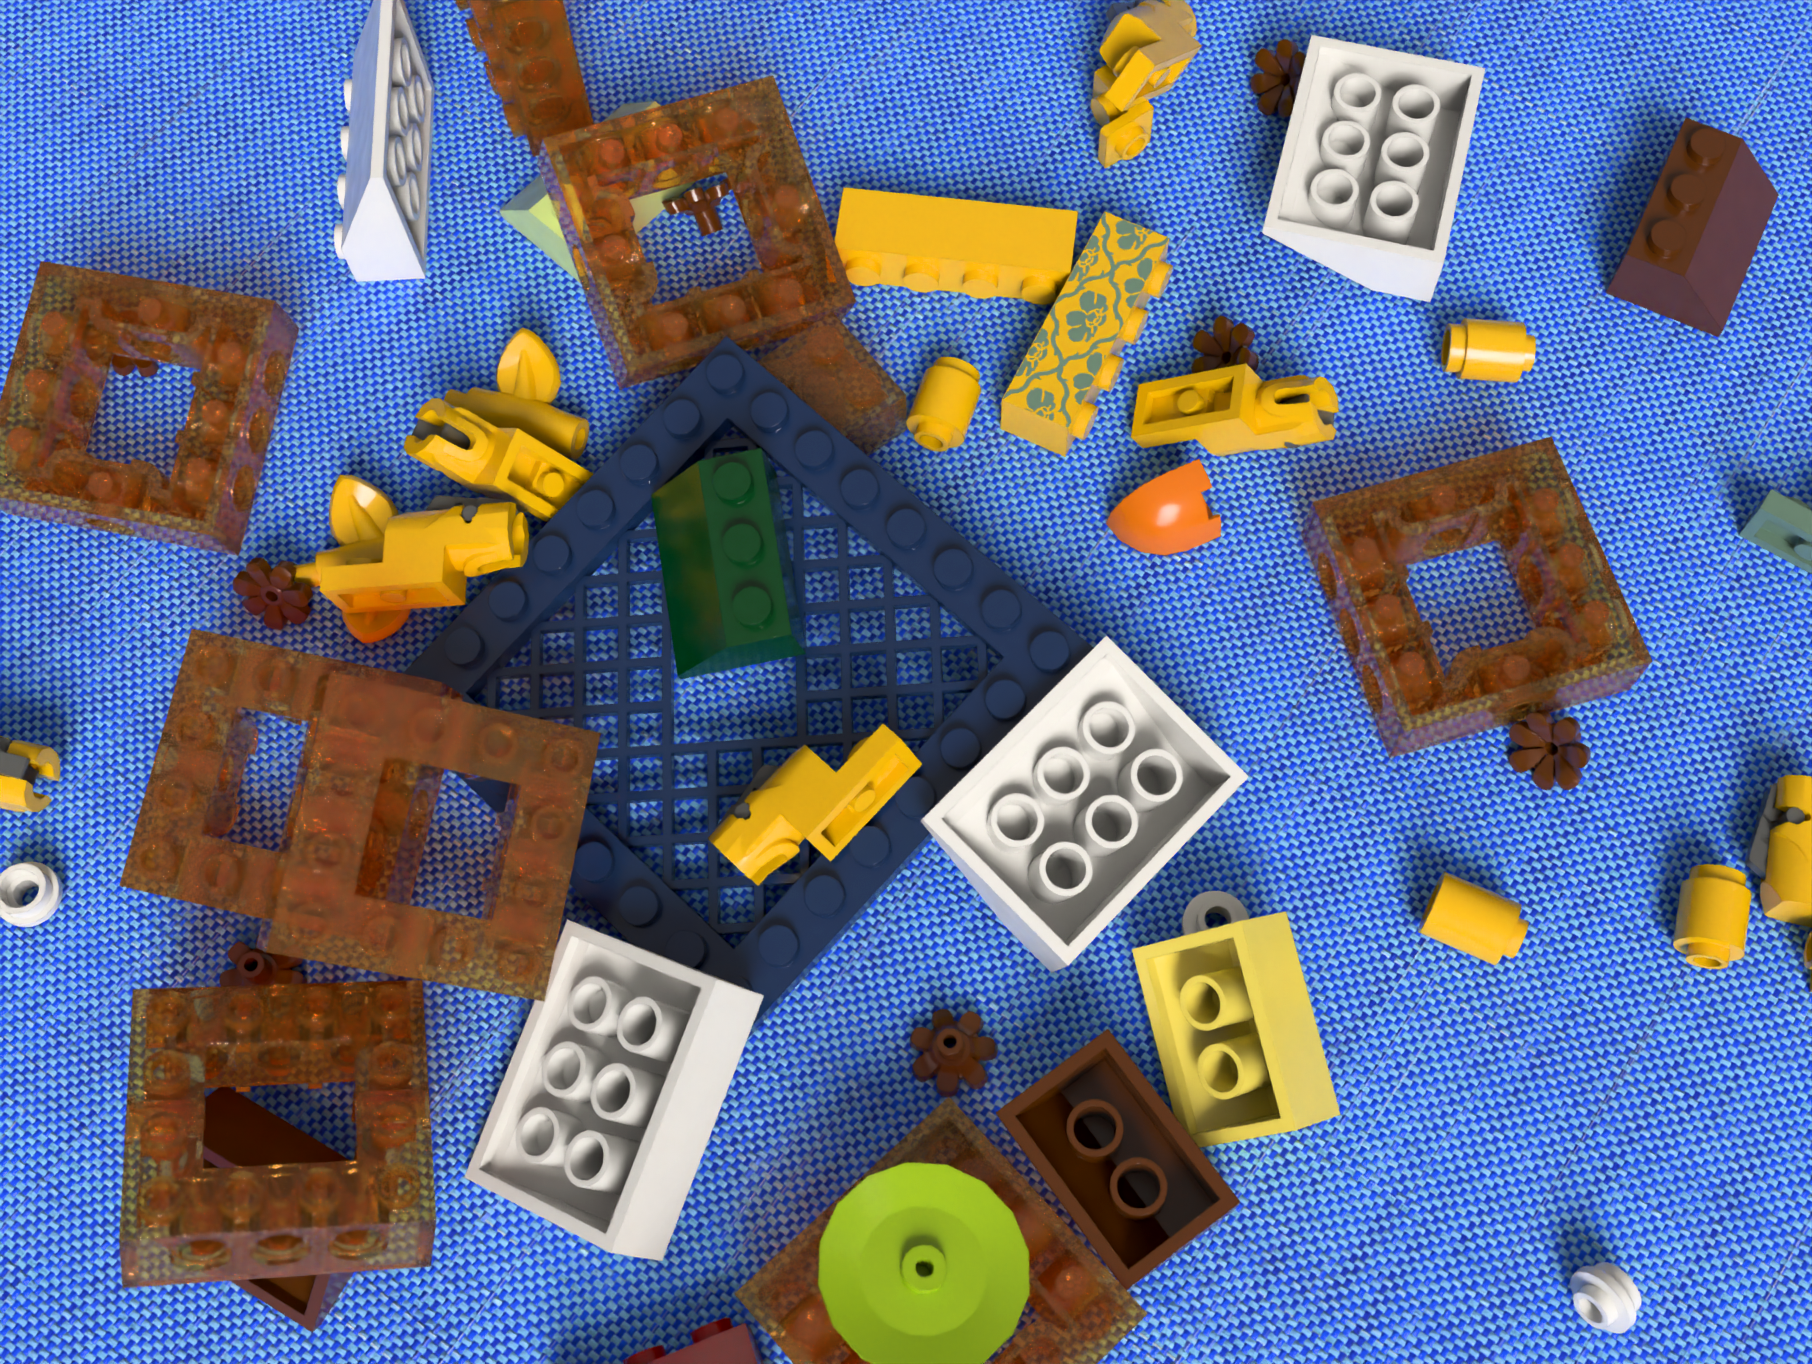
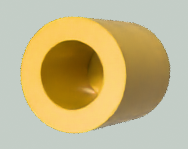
(1473, 919)

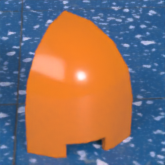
(1167, 513)

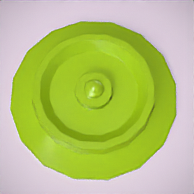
(923, 1267)

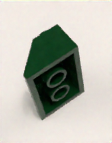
(727, 565)

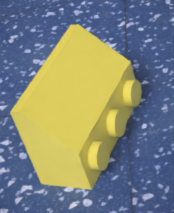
(1236, 1031)

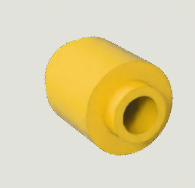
(1487, 350)
(944, 404)
(1712, 916)

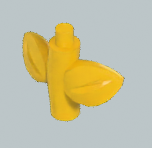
(526, 388)
(358, 524)

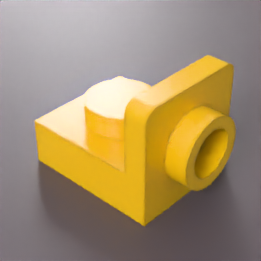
(1123, 132)

